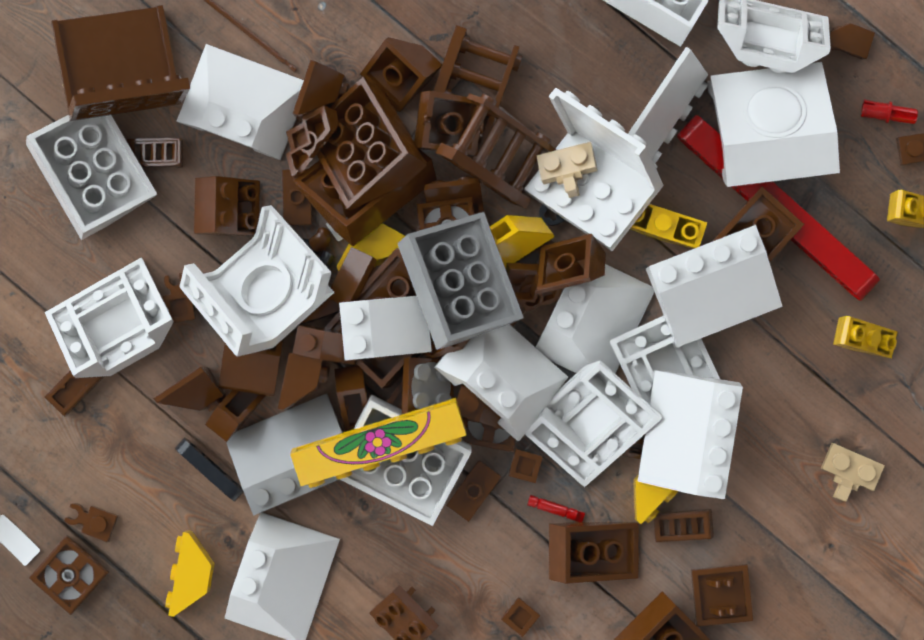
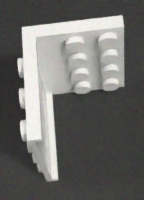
(616, 192)

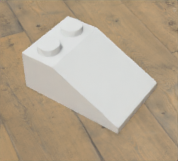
(384, 328)

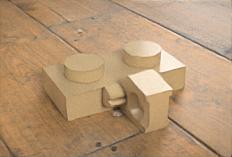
(567, 166)
(851, 470)

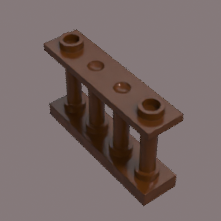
(453, 70)
(477, 165)

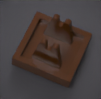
(722, 595)
(403, 616)

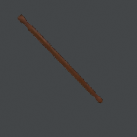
(250, 34)

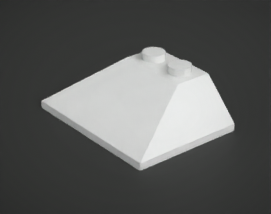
(773, 34)
(241, 101)
(591, 317)
(111, 322)
(654, 349)
(506, 376)
(591, 422)
(281, 578)

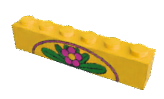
(378, 442)

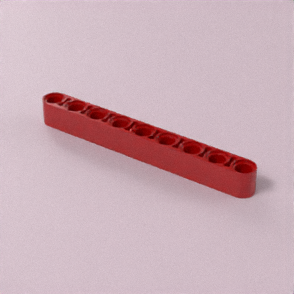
(812, 236)

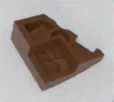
(309, 138)
(524, 284)

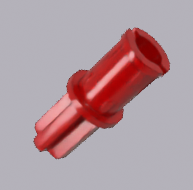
(888, 112)

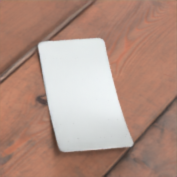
(17, 541)

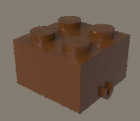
(444, 120)

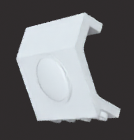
(775, 125)
(261, 288)

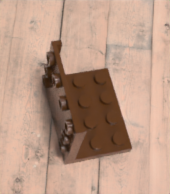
(117, 63)

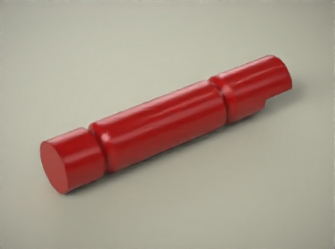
(556, 509)

